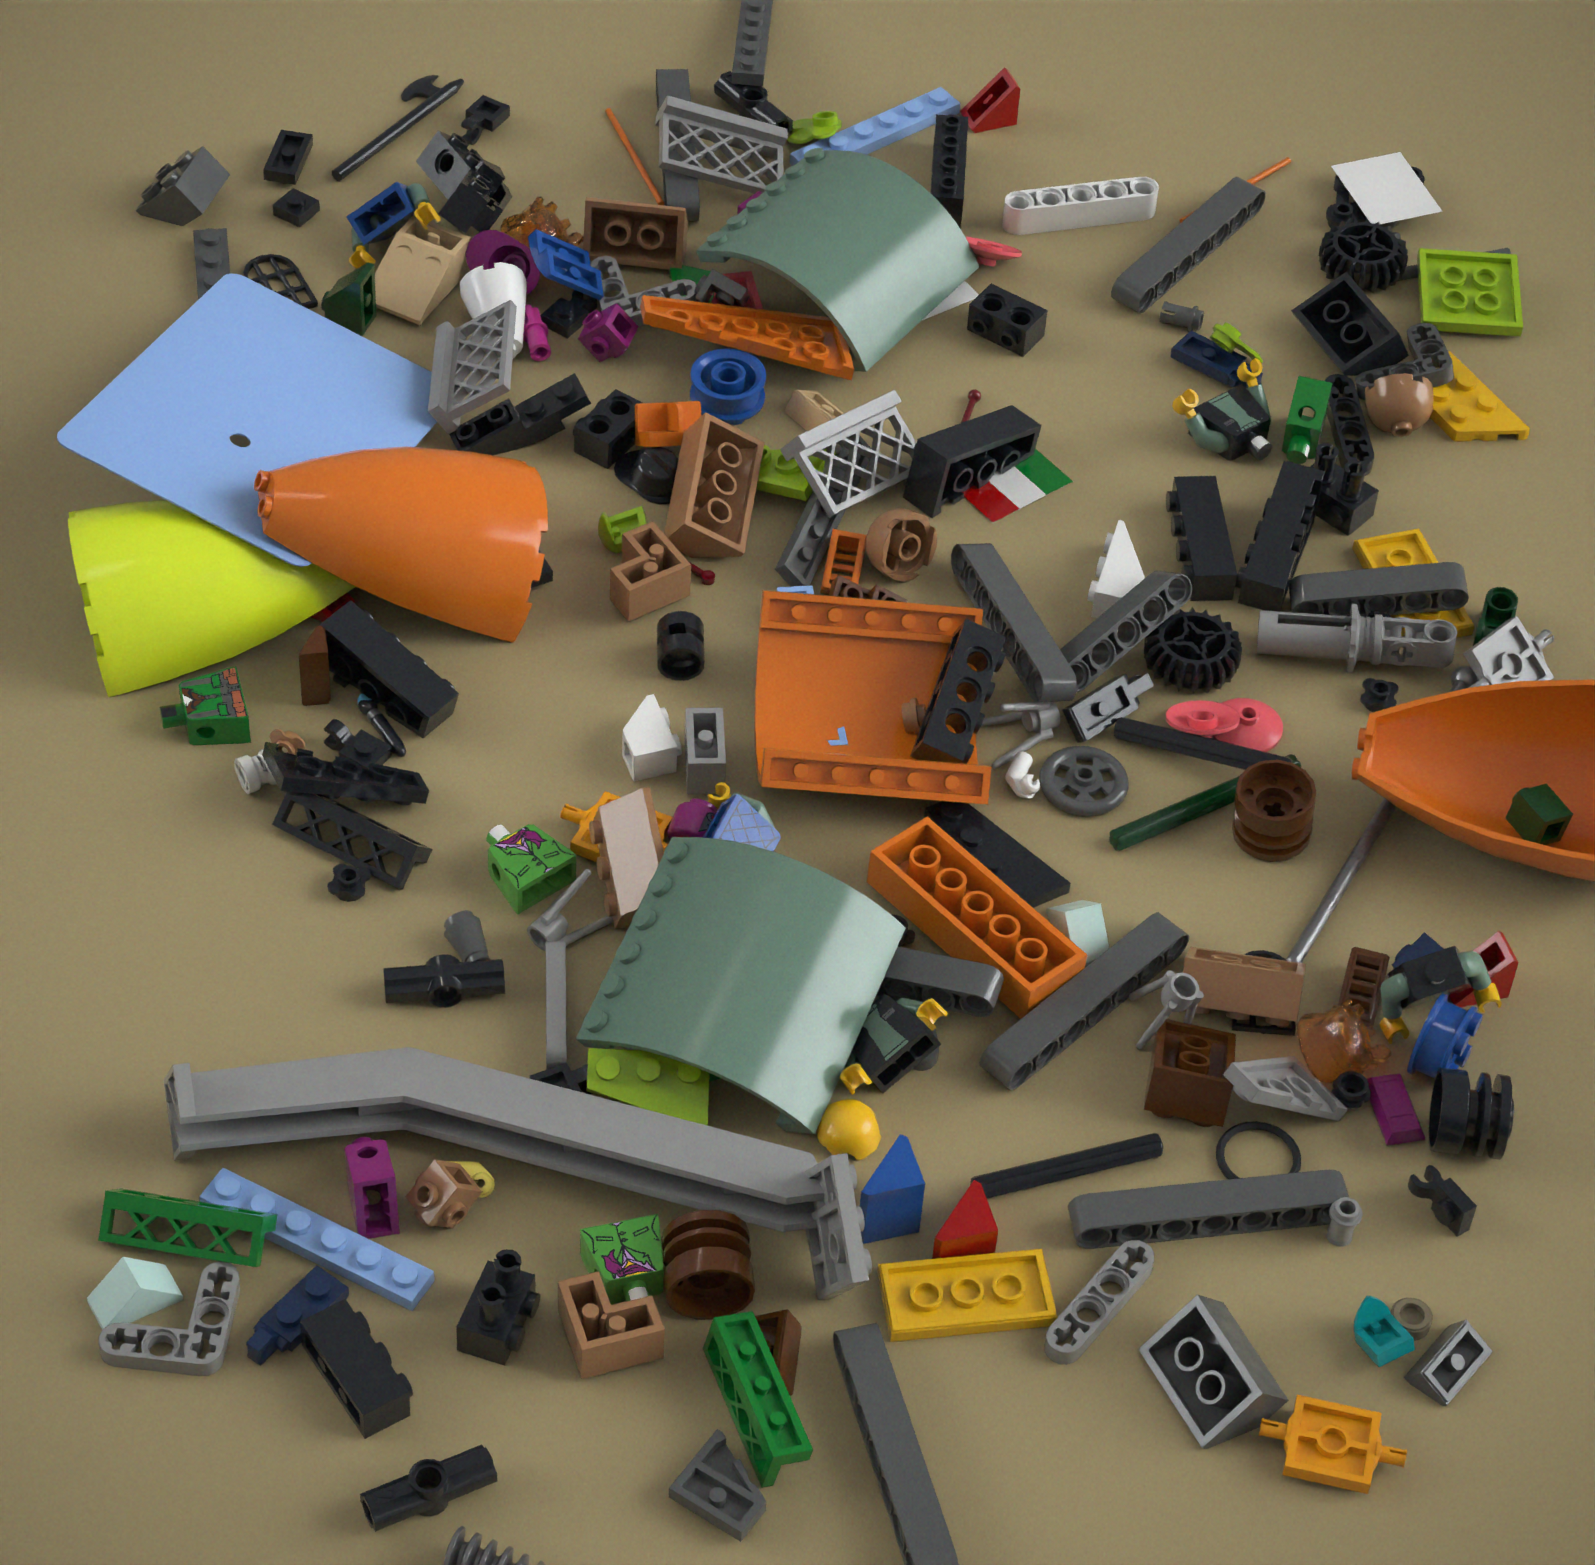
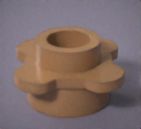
(287, 739)

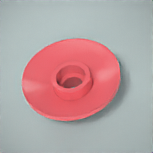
(990, 251)
(1202, 718)
(1258, 726)

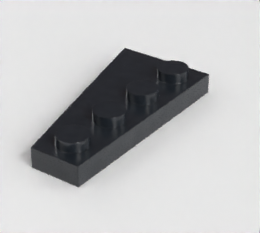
(342, 777)
(999, 852)

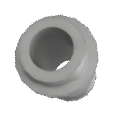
(1344, 1216)

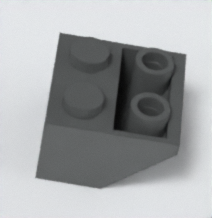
(183, 188)

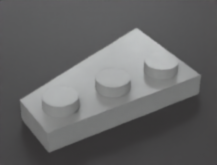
(1284, 1085)

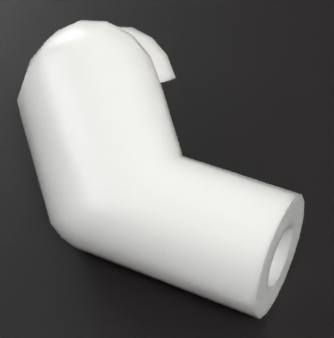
(1018, 777)

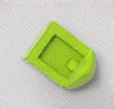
(611, 528)

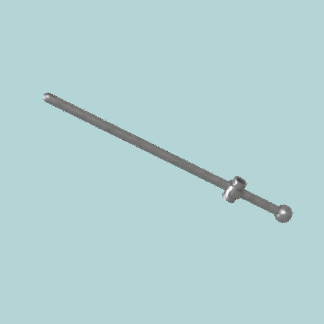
(1461, 678)

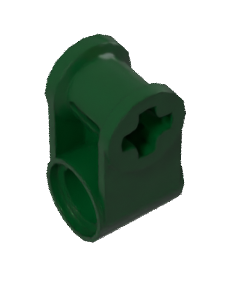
(1498, 607)

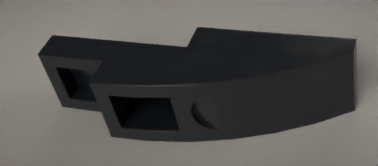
(518, 426)

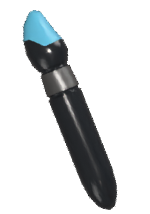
(382, 726)

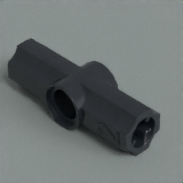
(751, 102)
(444, 980)
(406, 1495)

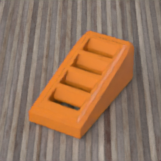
(846, 542)

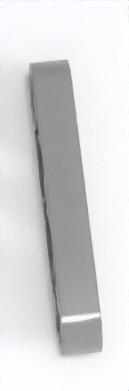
(555, 1004)
(1102, 1303)

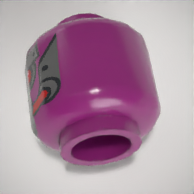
(691, 819)

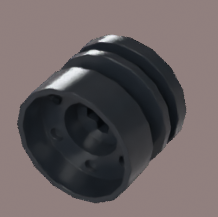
(1470, 1113)

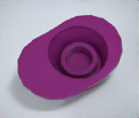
(496, 247)

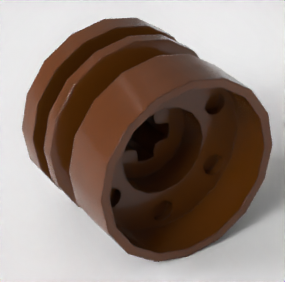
(1274, 810)
(707, 1264)

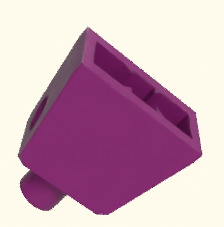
(371, 1169)

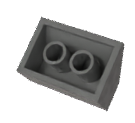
(1212, 1372)

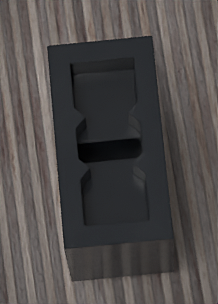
(1007, 319)
(607, 429)

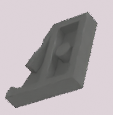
(719, 1489)

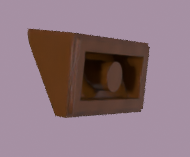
(315, 669)
(783, 1338)

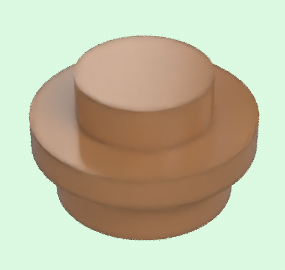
(913, 715)

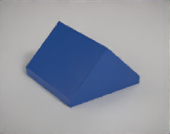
(893, 1195)

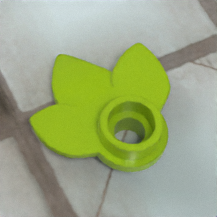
(819, 127)
(1228, 339)

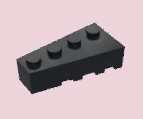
(968, 457)
(1280, 537)
(386, 671)

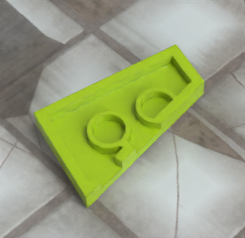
(785, 476)
(649, 1082)

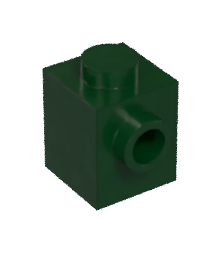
(1539, 815)

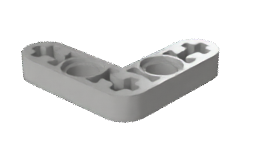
(632, 302)
(185, 1343)

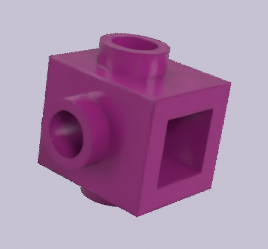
(607, 332)

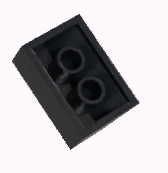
(1350, 328)

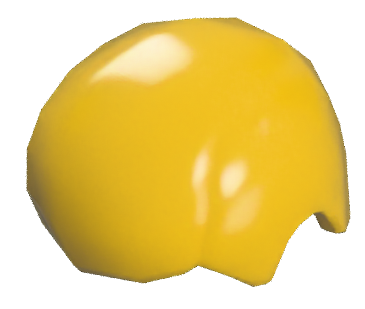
(849, 1128)

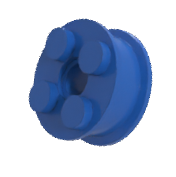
(728, 384)
(1444, 1038)

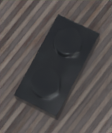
(288, 157)

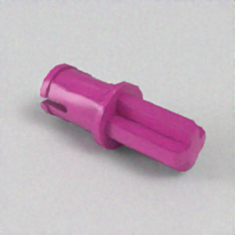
(536, 334)

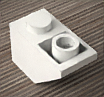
(648, 742)

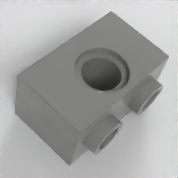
(704, 749)

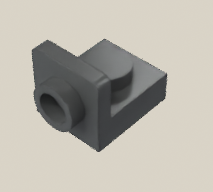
(727, 290)

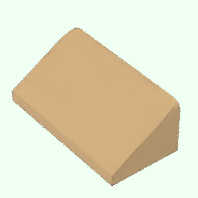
(810, 409)

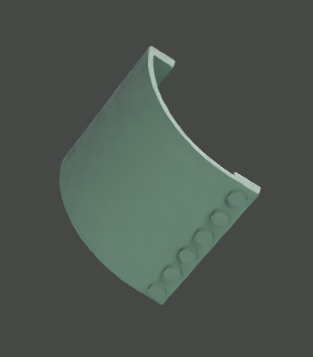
(856, 242)
(747, 973)

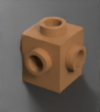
(443, 1194)

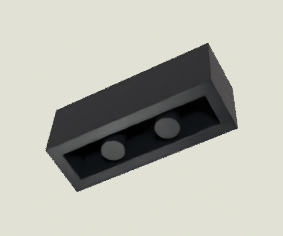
(356, 1368)

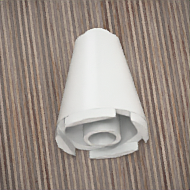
(489, 288)

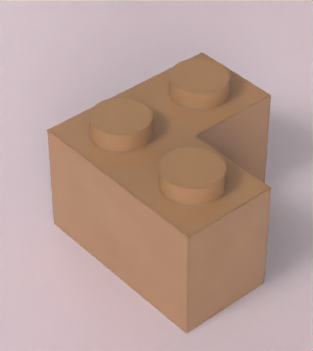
(650, 573)
(606, 1334)

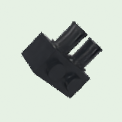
(1345, 496)
(498, 1309)

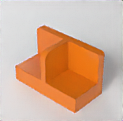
(664, 422)

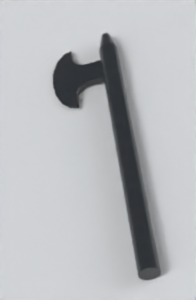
(419, 88)

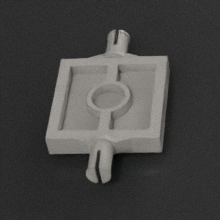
(1510, 655)

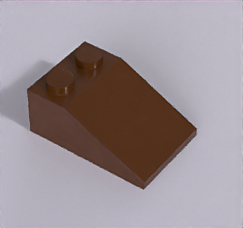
(1189, 1072)

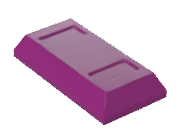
(1394, 1110)

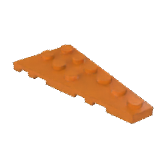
(782, 336)

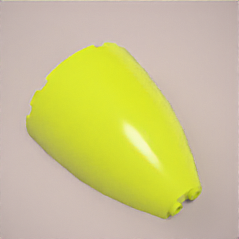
(180, 592)

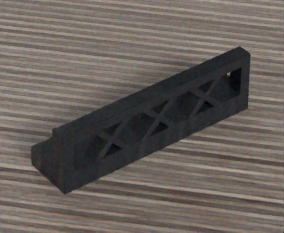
(362, 826)

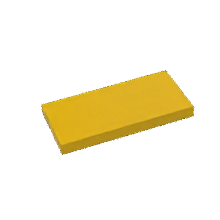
(1408, 549)
(966, 1295)

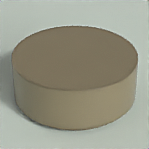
(1413, 1316)

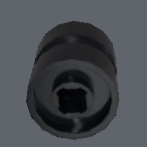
(680, 645)

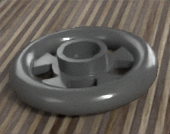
(1083, 803)

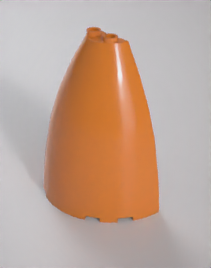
(417, 529)
(1471, 749)

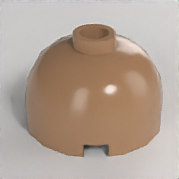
(1399, 403)
(901, 543)

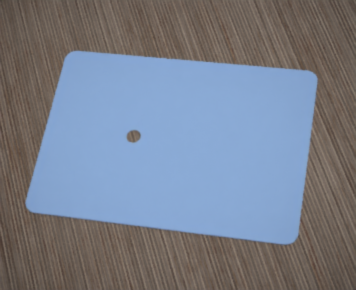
(252, 370)

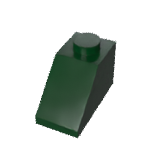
(353, 300)

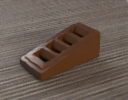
(1369, 967)

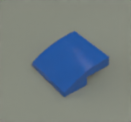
(565, 264)

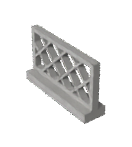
(724, 130)
(452, 368)
(837, 432)

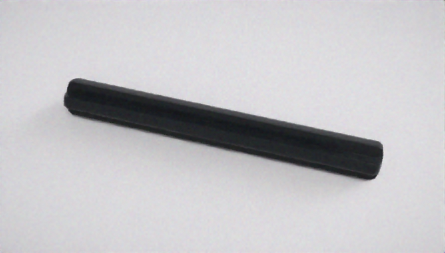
(1190, 744)
(1070, 1165)

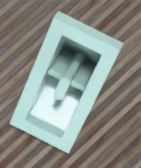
(1083, 925)
(133, 1291)

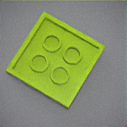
(1470, 291)

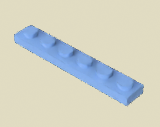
(888, 125)
(326, 1241)

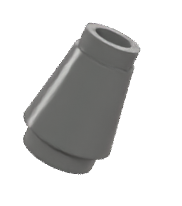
(466, 936)

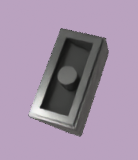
(1449, 1362)

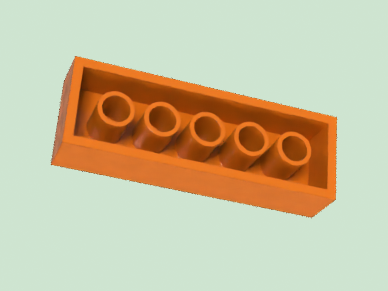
(973, 914)

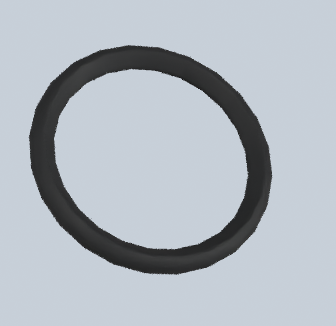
(1259, 1126)

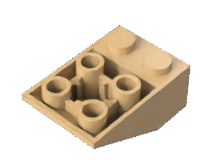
(420, 269)

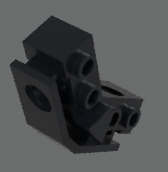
(467, 181)

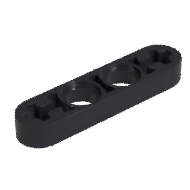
(1348, 424)

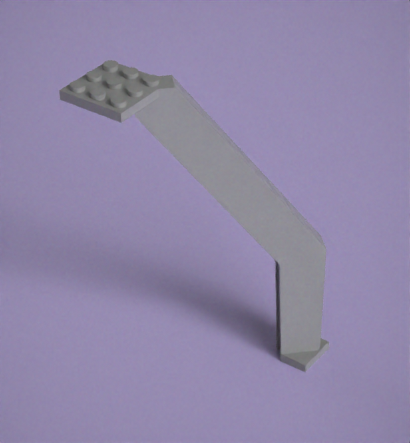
(536, 1126)

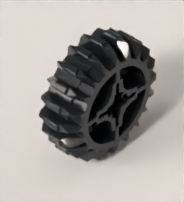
(1366, 252)
(1193, 651)

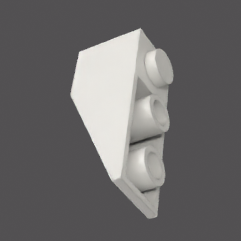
(1116, 572)

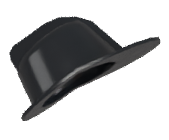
(648, 473)

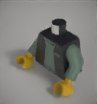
(1232, 421)
(1429, 977)
(892, 1042)

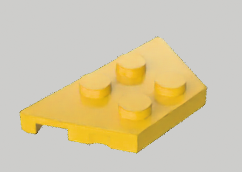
(1471, 410)

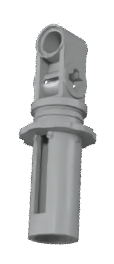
(1357, 638)

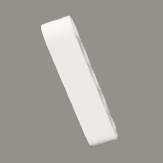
(1080, 205)

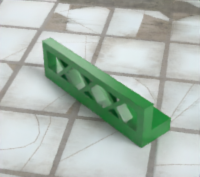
(186, 1210)
(755, 1395)

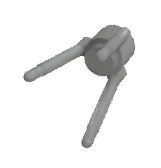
(1036, 717)
(552, 925)
(1178, 994)

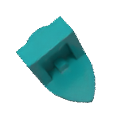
(1380, 1332)

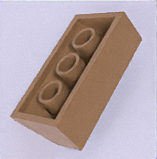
(714, 489)

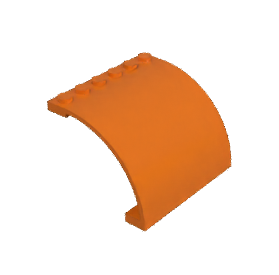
(853, 667)

